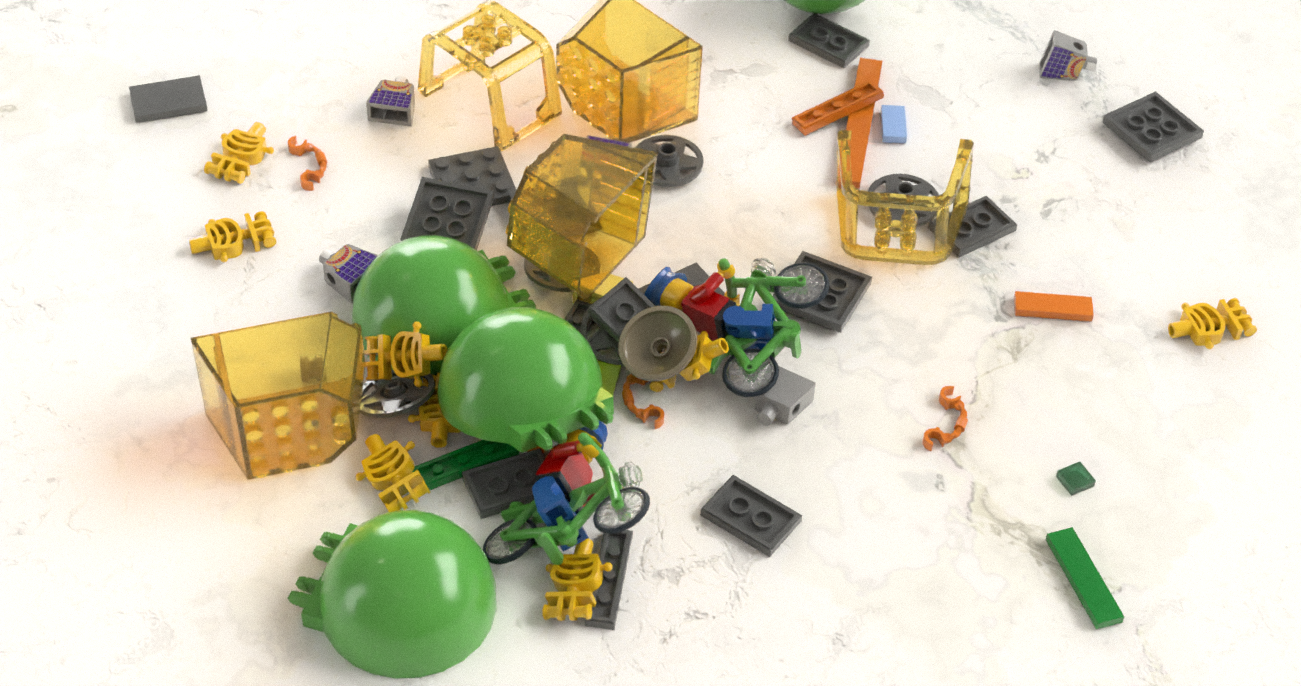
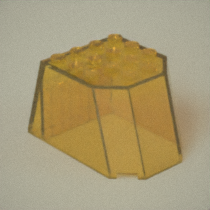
(629, 71)
(581, 210)
(283, 391)

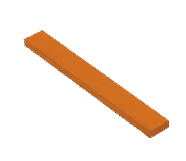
(860, 120)

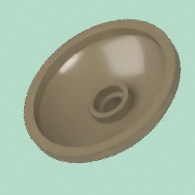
(649, 334)

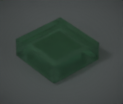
(1075, 478)

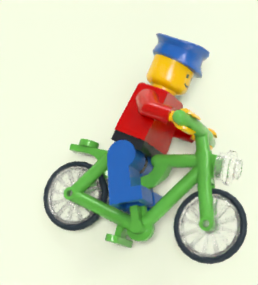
(751, 334)
(561, 497)

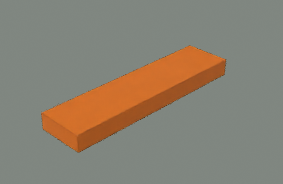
(837, 107)

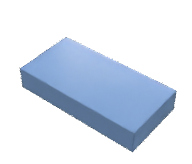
(893, 124)

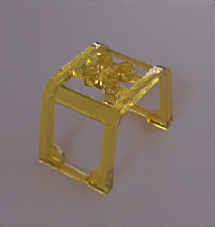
(484, 44)
(945, 235)

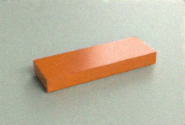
(1053, 306)

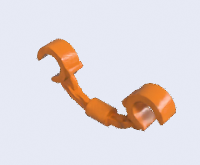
(308, 174)
(641, 413)
(960, 424)

